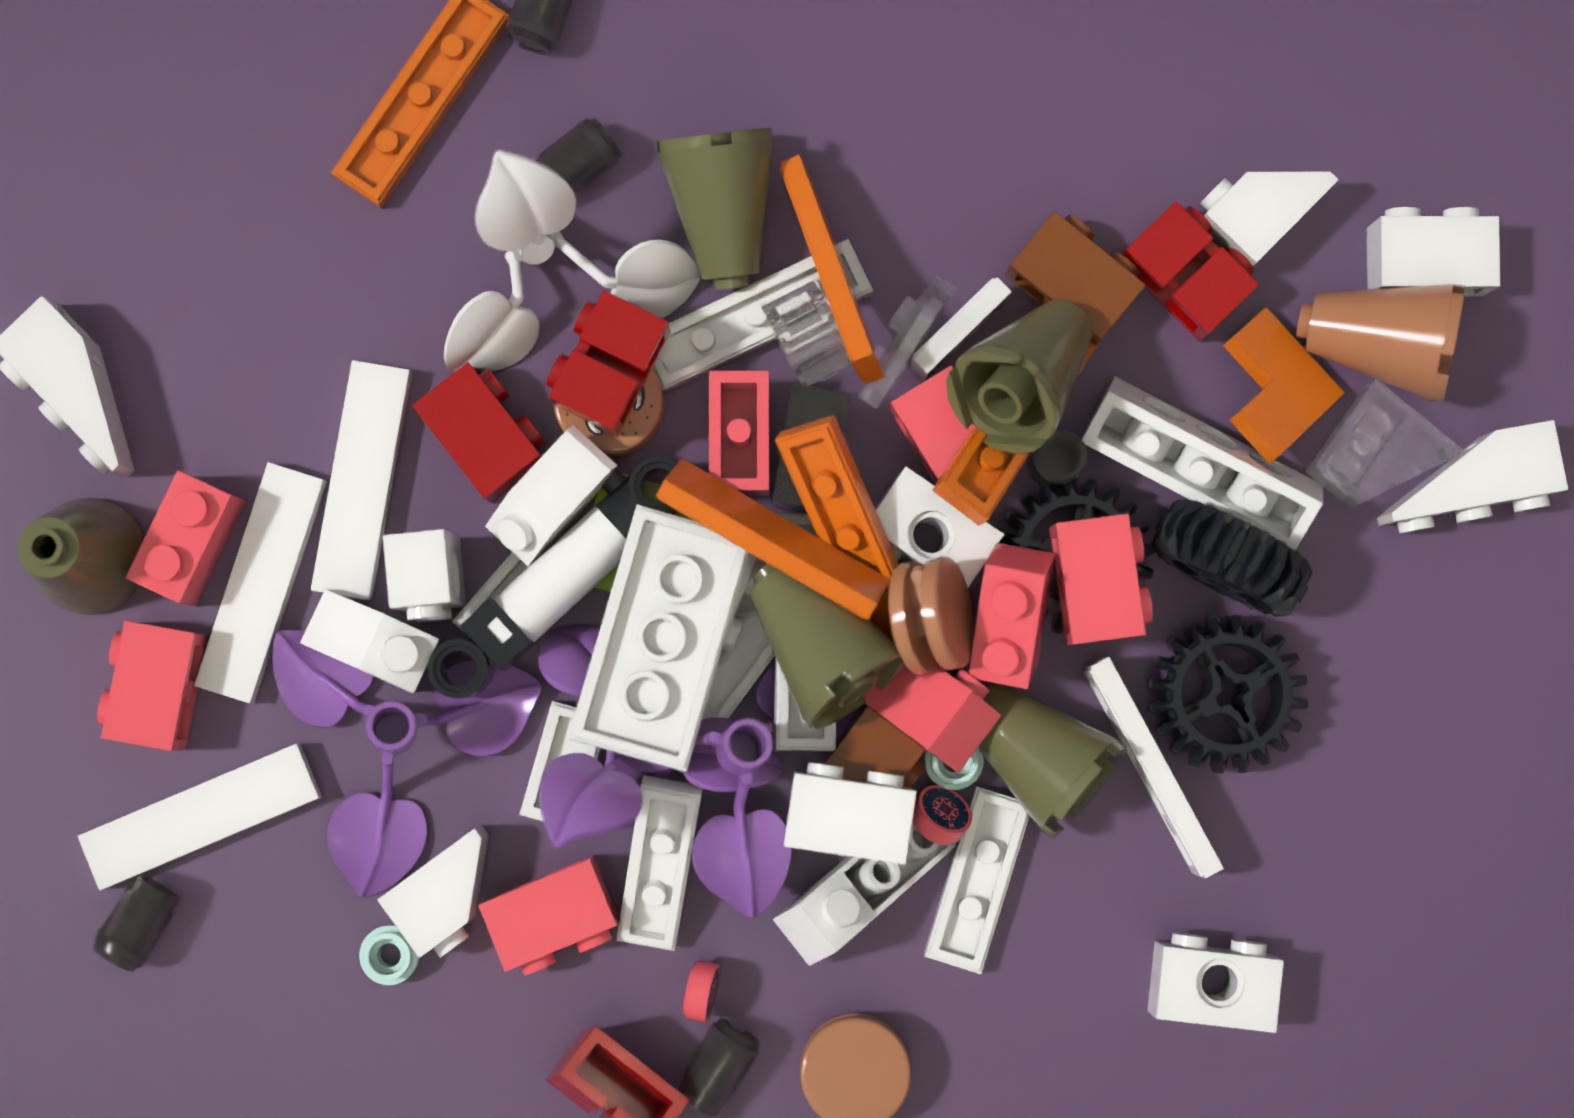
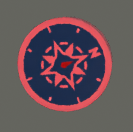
(941, 815)
(701, 991)

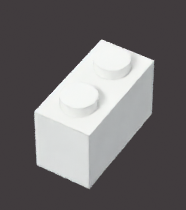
(1434, 250)
(850, 815)

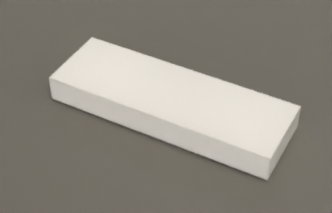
(659, 863)
(977, 881)

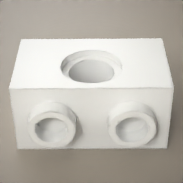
(913, 502)
(424, 574)
(1245, 1003)

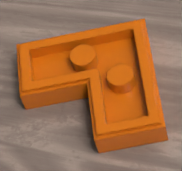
(1291, 383)

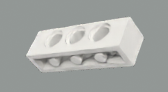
(1202, 462)

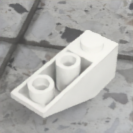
(69, 373)
(1496, 468)
(852, 897)

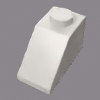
(1262, 208)
(550, 496)
(369, 641)
(440, 896)

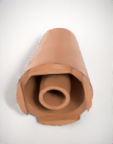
(1388, 333)

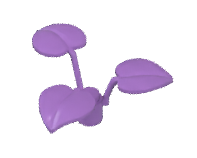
(592, 799)
(381, 838)
(744, 854)

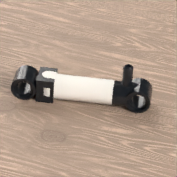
(551, 585)

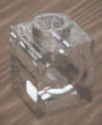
(807, 334)

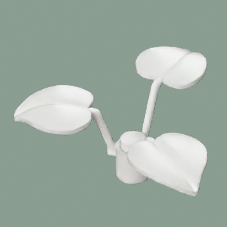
(523, 214)

